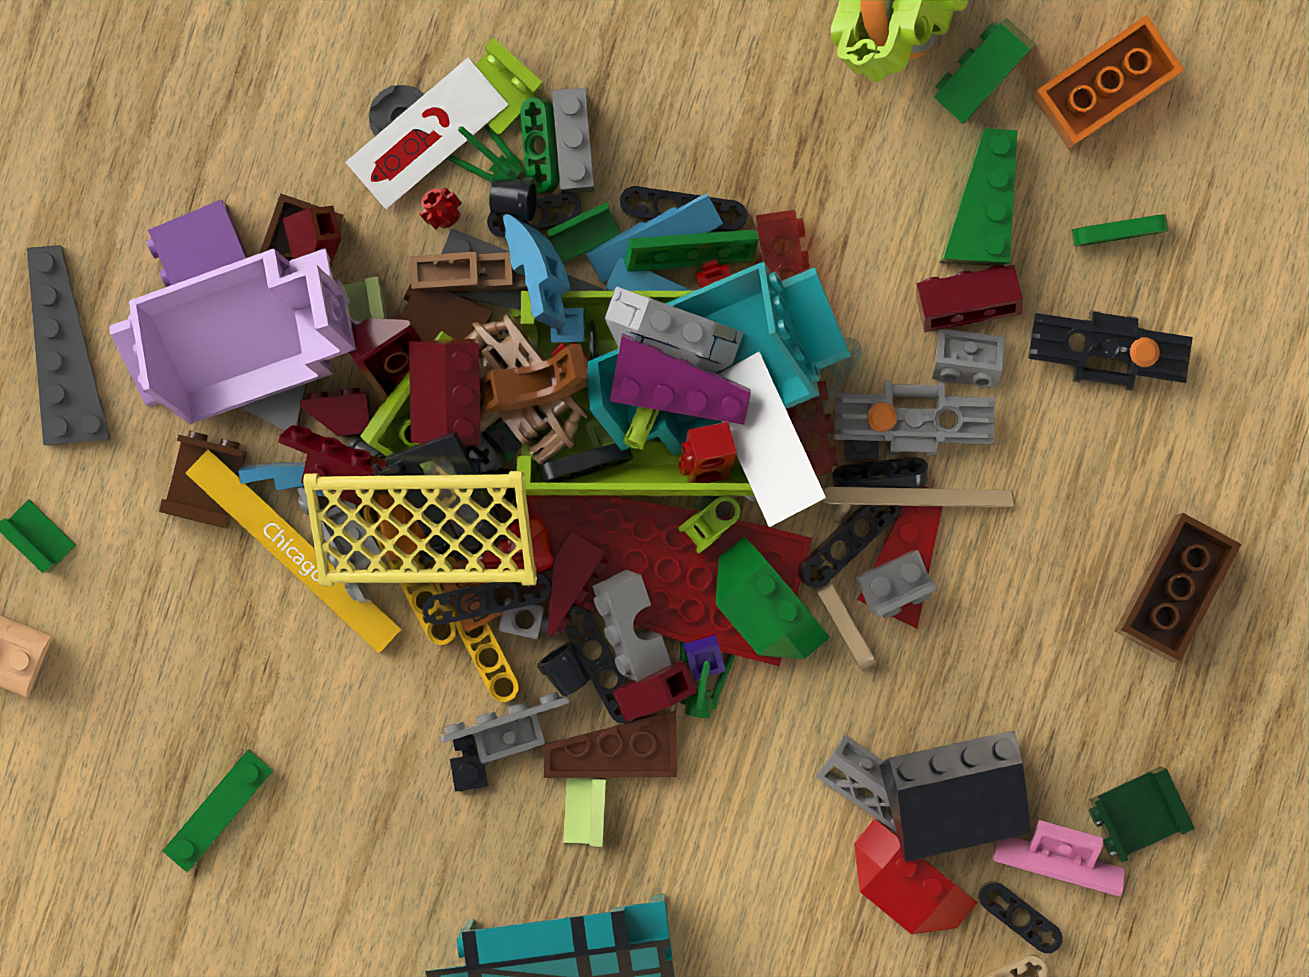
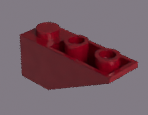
(571, 572)

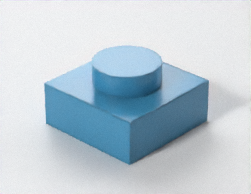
(573, 329)

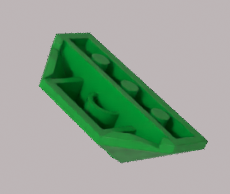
(764, 605)

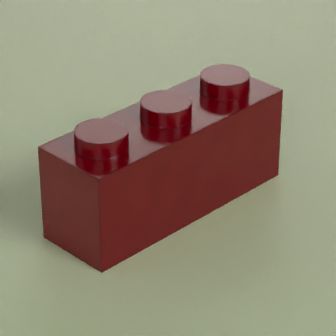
(969, 297)

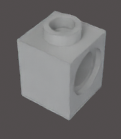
(509, 624)

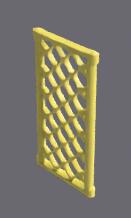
(378, 571)

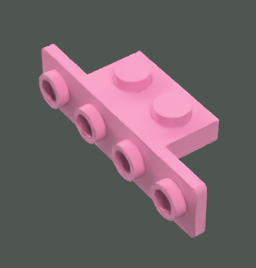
(1063, 856)

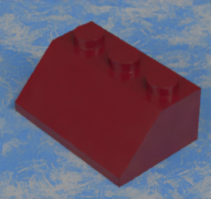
(383, 352)
(445, 389)

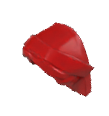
(540, 543)

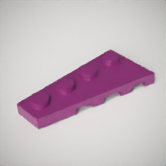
(662, 382)

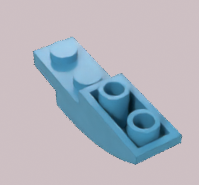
(541, 265)

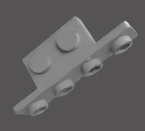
(356, 590)
(507, 733)

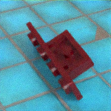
(330, 457)

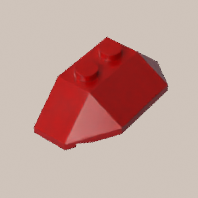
(909, 891)

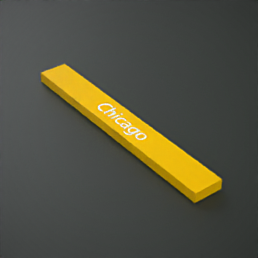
(289, 548)

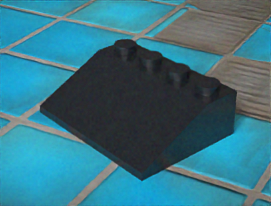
(957, 795)

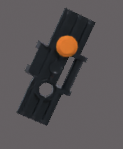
(1113, 337)

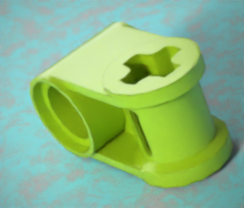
(709, 524)

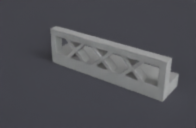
(861, 772)

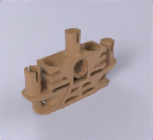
(526, 422)

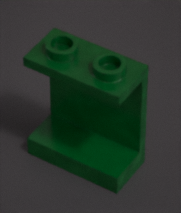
(1140, 813)

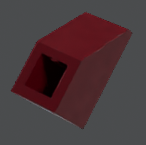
(313, 231)
(342, 414)
(655, 691)

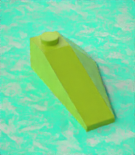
(391, 424)

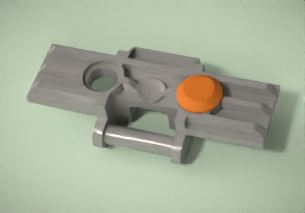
(913, 429)

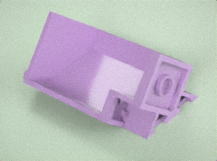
(236, 334)

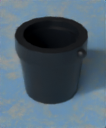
(514, 197)
(564, 669)

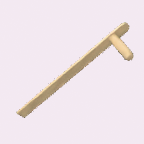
(848, 496)

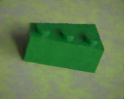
(983, 69)

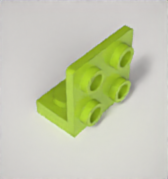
(510, 80)

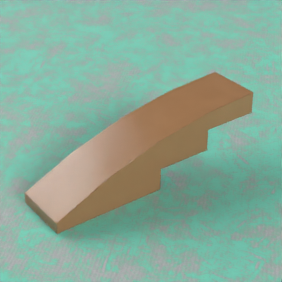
(465, 272)

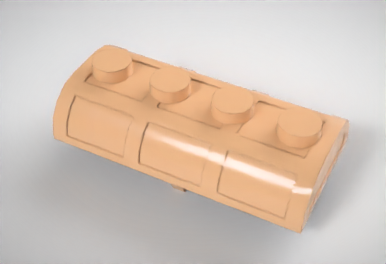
(20, 655)

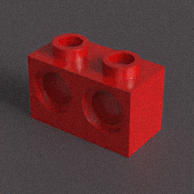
(708, 454)

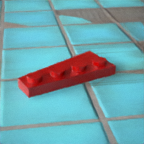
(912, 530)

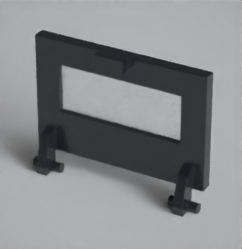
(442, 457)

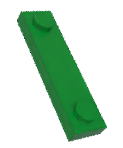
(690, 250)
(218, 810)

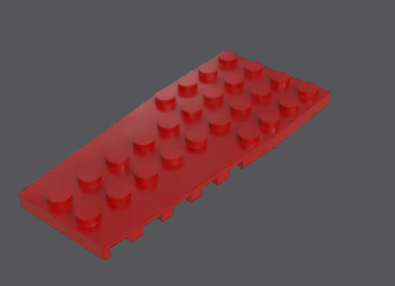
(676, 578)

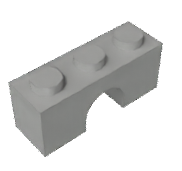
(573, 140)
(618, 602)

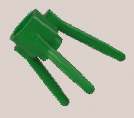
(502, 168)
(701, 703)

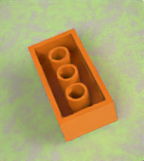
(1107, 82)

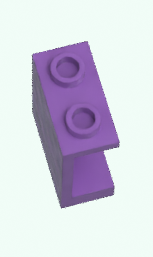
(196, 243)

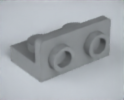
(968, 358)
(896, 584)

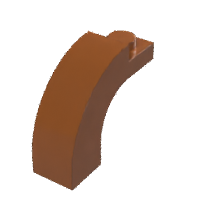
(535, 383)

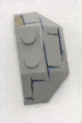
(672, 330)

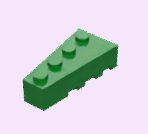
(985, 208)

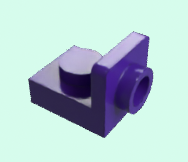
(701, 651)

